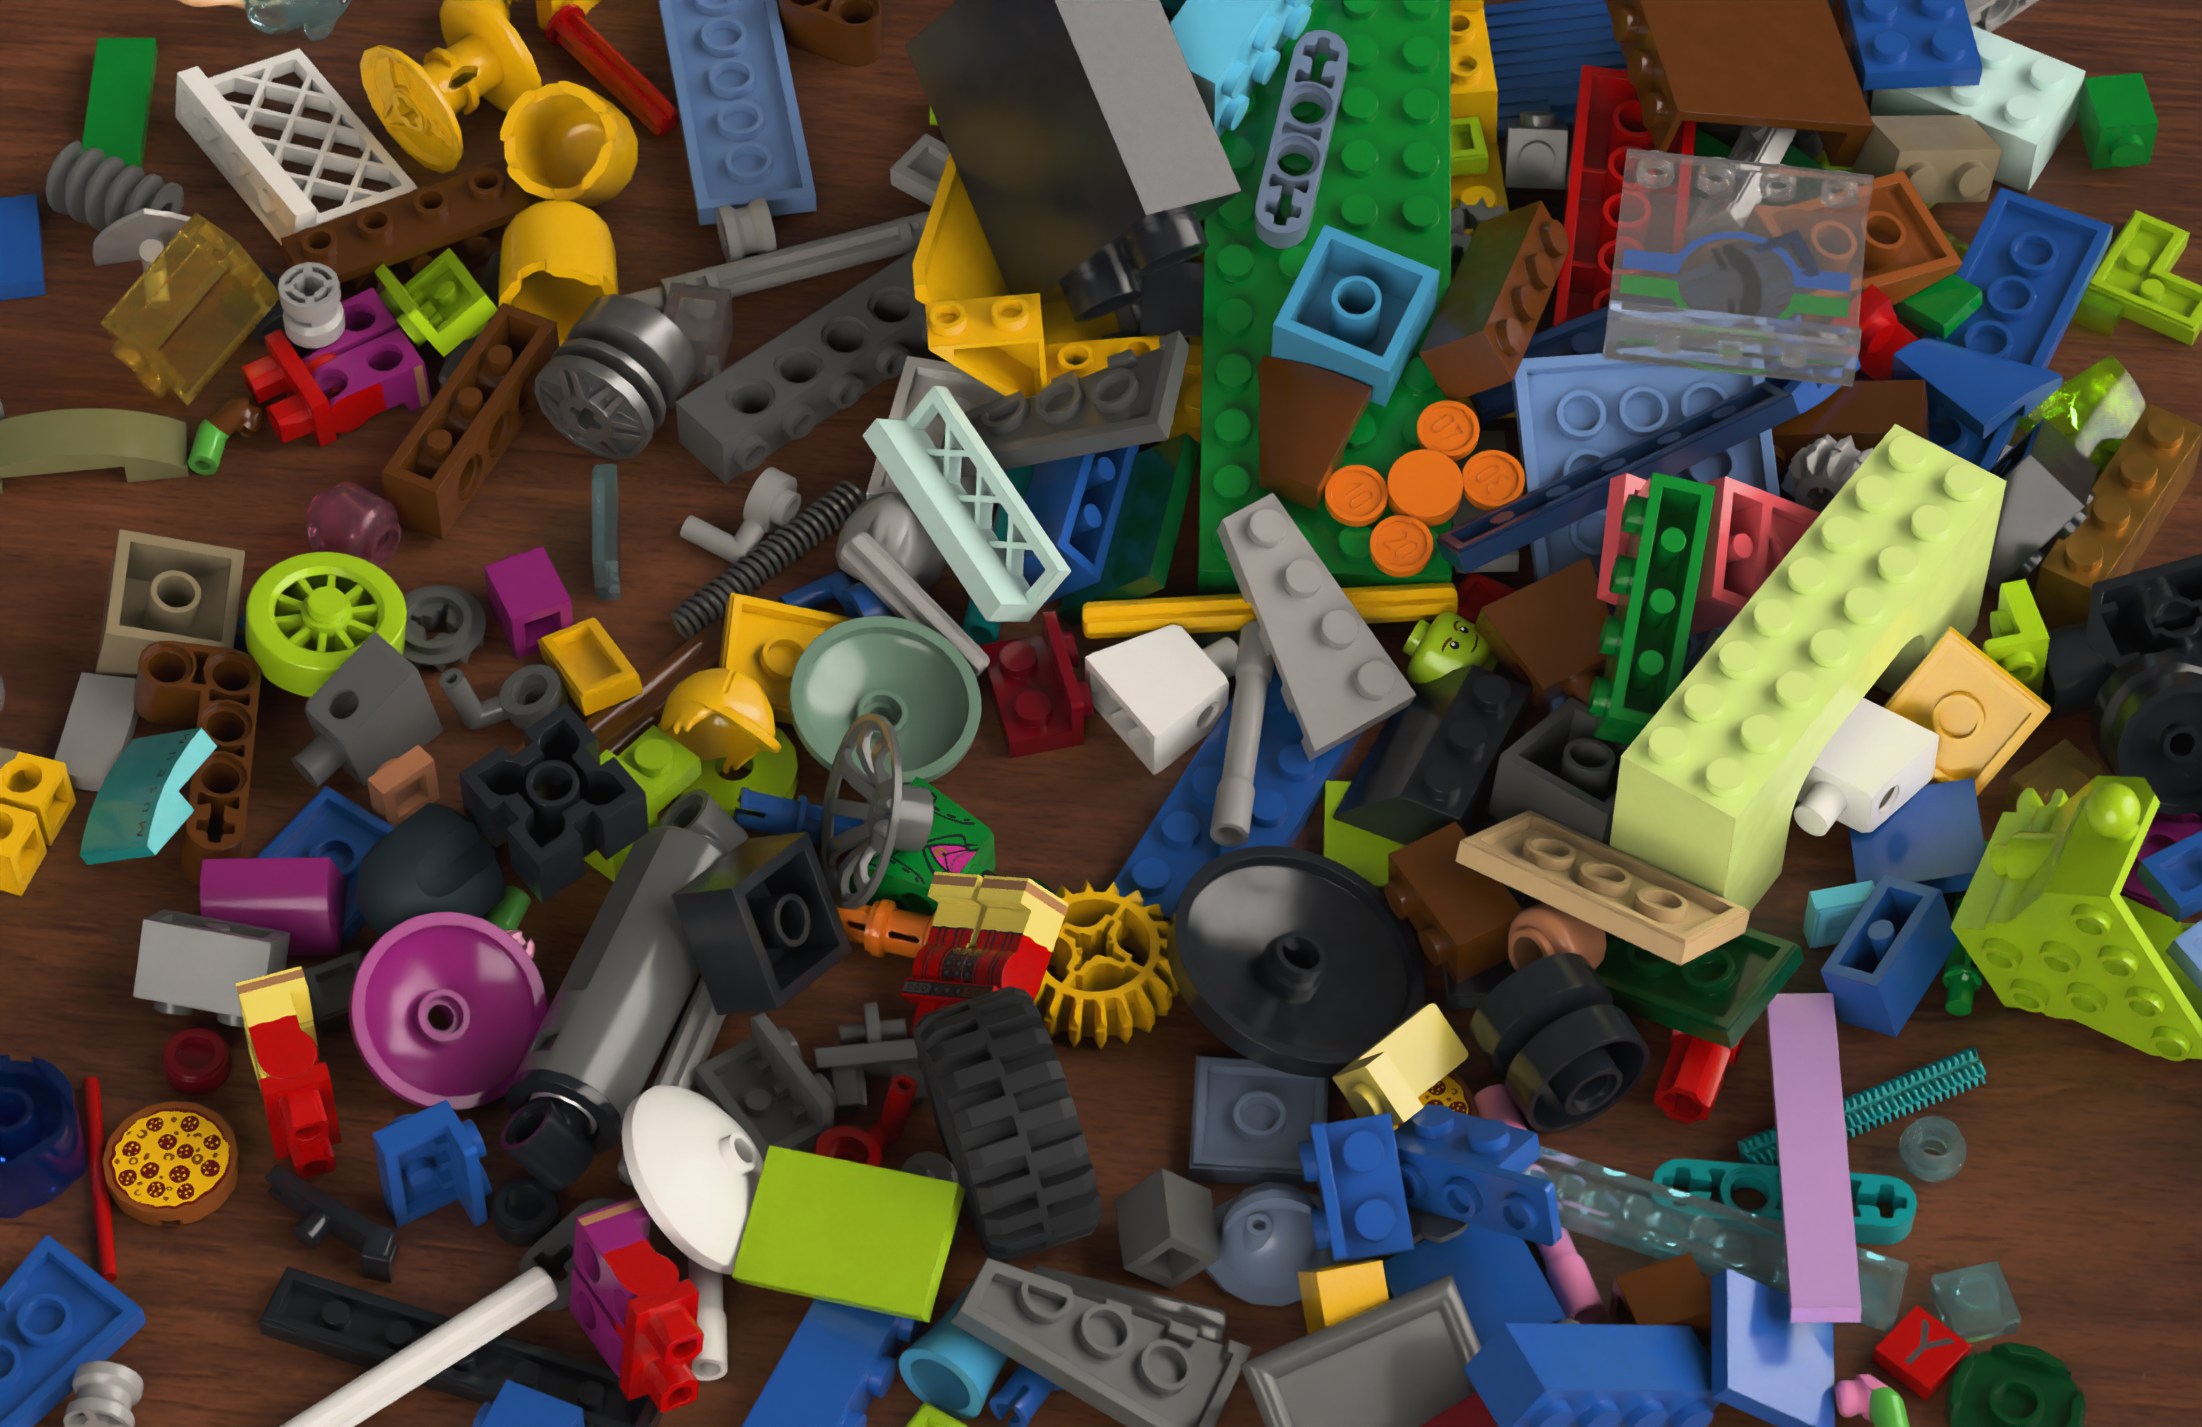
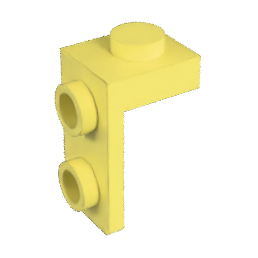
(1402, 1066)

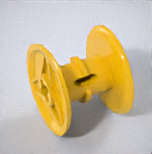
(421, 101)

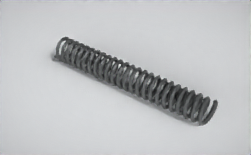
(691, 607)

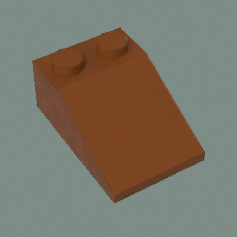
(1903, 241)

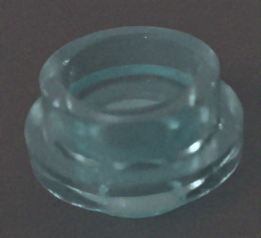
(1934, 1134)

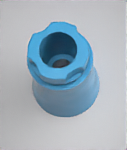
(951, 1367)

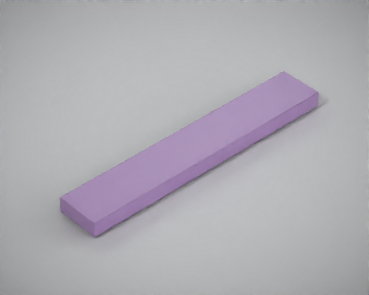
(1813, 1159)

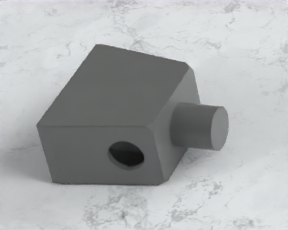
(367, 715)

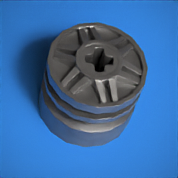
(616, 377)

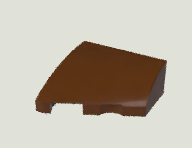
(1304, 426)

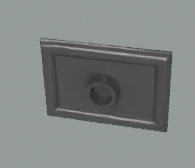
(1373, 1368)

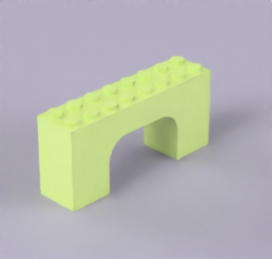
(1845, 610)

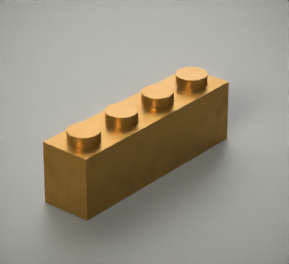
(2123, 516)

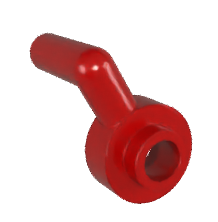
(867, 1146)

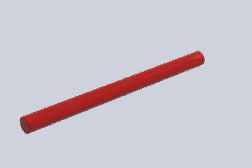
(100, 1190)

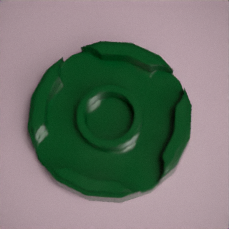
(2013, 1389)

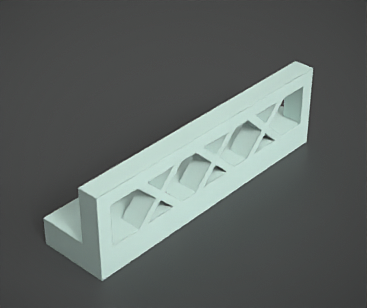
(956, 523)

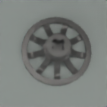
(893, 816)

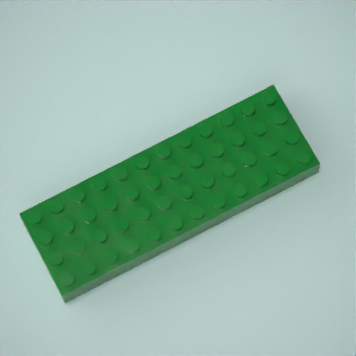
(1379, 183)

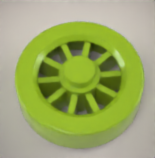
(315, 615)

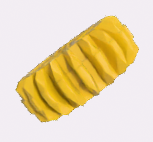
(1102, 985)

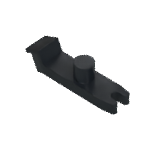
(326, 1215)

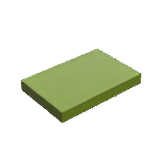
(849, 1233)

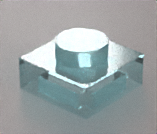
(1975, 1302)

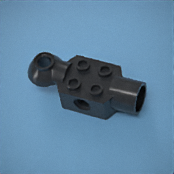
(2126, 618)

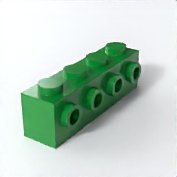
(1654, 604)

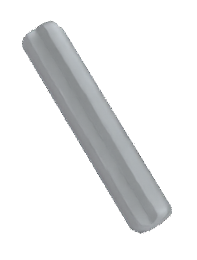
(905, 596)

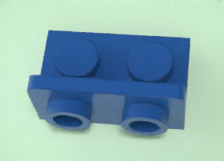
(1358, 1189)

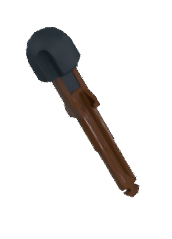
(445, 862)

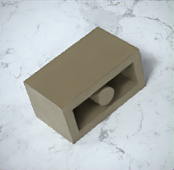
(1940, 154)

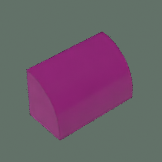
(280, 895)

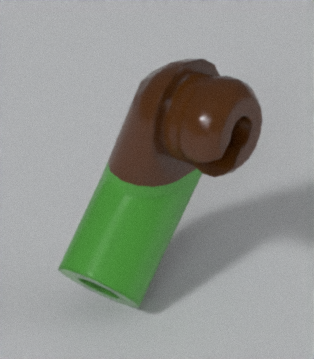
(214, 431)

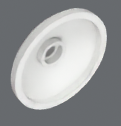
(692, 1172)

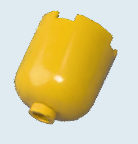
(569, 144)
(556, 262)

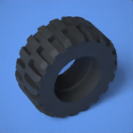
(1008, 1123)

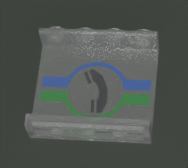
(1739, 267)

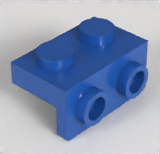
(430, 1163)

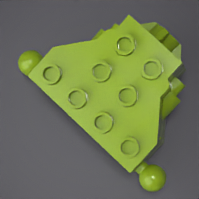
(2058, 934)

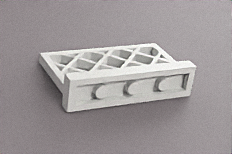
(255, 162)

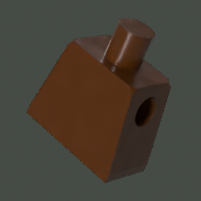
(1550, 633)

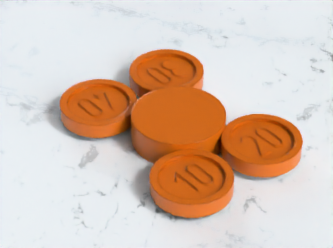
(1423, 488)

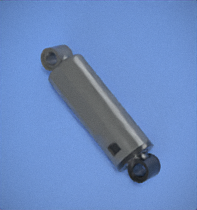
(615, 1000)

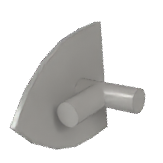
(137, 237)

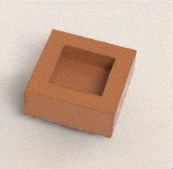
(403, 786)

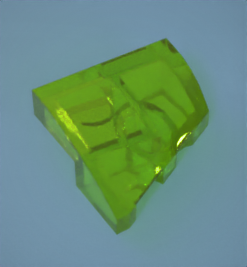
(2093, 411)

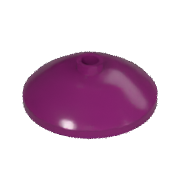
(470, 975)

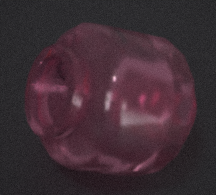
(353, 523)

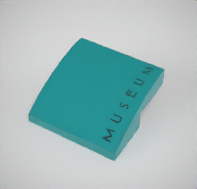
(141, 796)

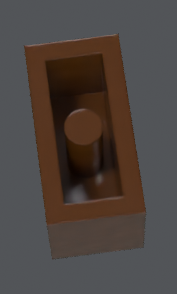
(1456, 910)

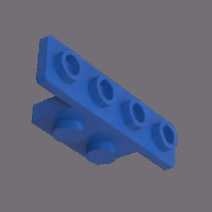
(1474, 1173)

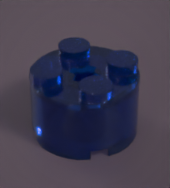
(38, 1135)

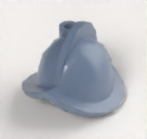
(1264, 1242)

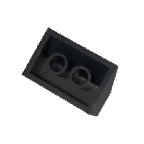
(1437, 756)

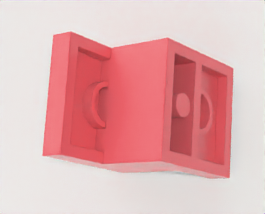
(1743, 546)

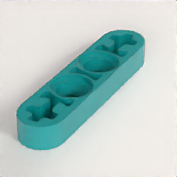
(1865, 1188)

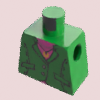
(954, 846)

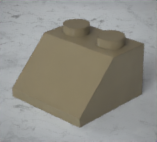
(166, 593)

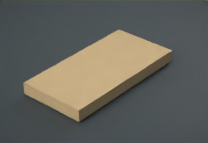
(1604, 887)

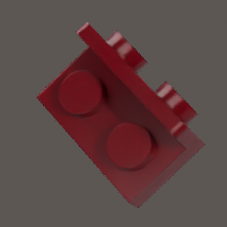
(1037, 690)

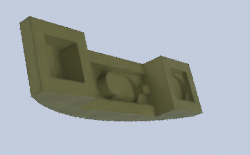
(92, 439)

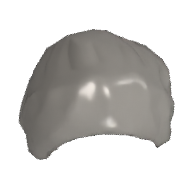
(899, 533)

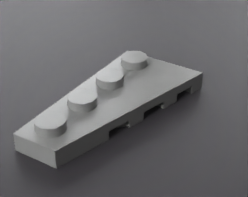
(1323, 650)

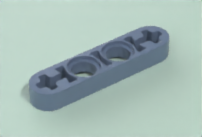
(1301, 138)

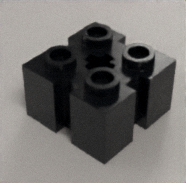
(554, 802)

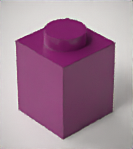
(527, 599)

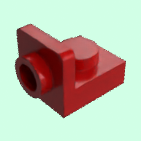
(1880, 335)

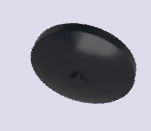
(1293, 959)

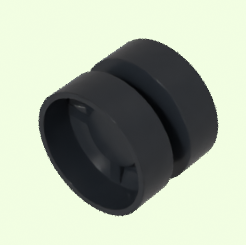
(1559, 1042)

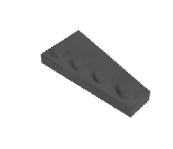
(1085, 415)
(1102, 1351)

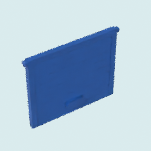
(1541, 53)

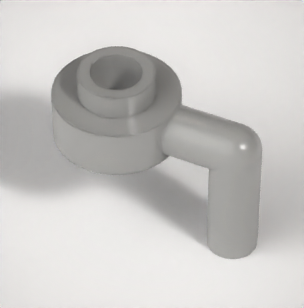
(767, 507)

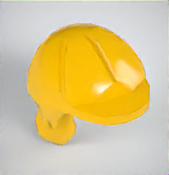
(720, 717)

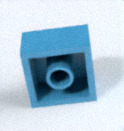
(1356, 311)

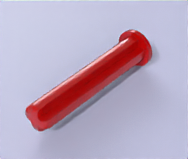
(611, 69)

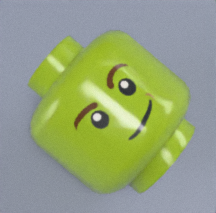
(1444, 647)

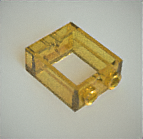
(167, 295)

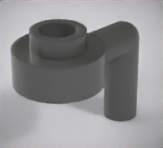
(523, 698)

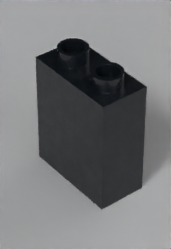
(1075, 142)

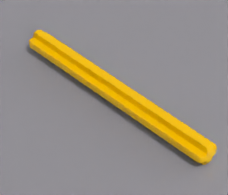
(1231, 612)

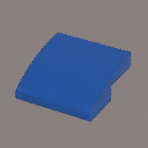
(1491, 1273)

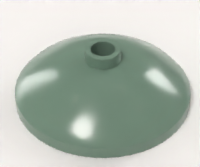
(889, 671)

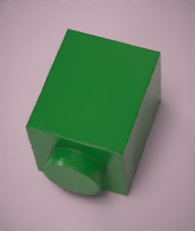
(2117, 120)

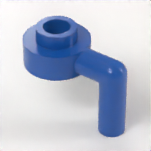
(854, 597)

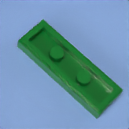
(121, 98)

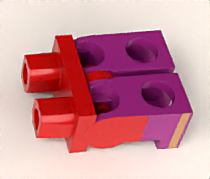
(340, 383)
(635, 1305)

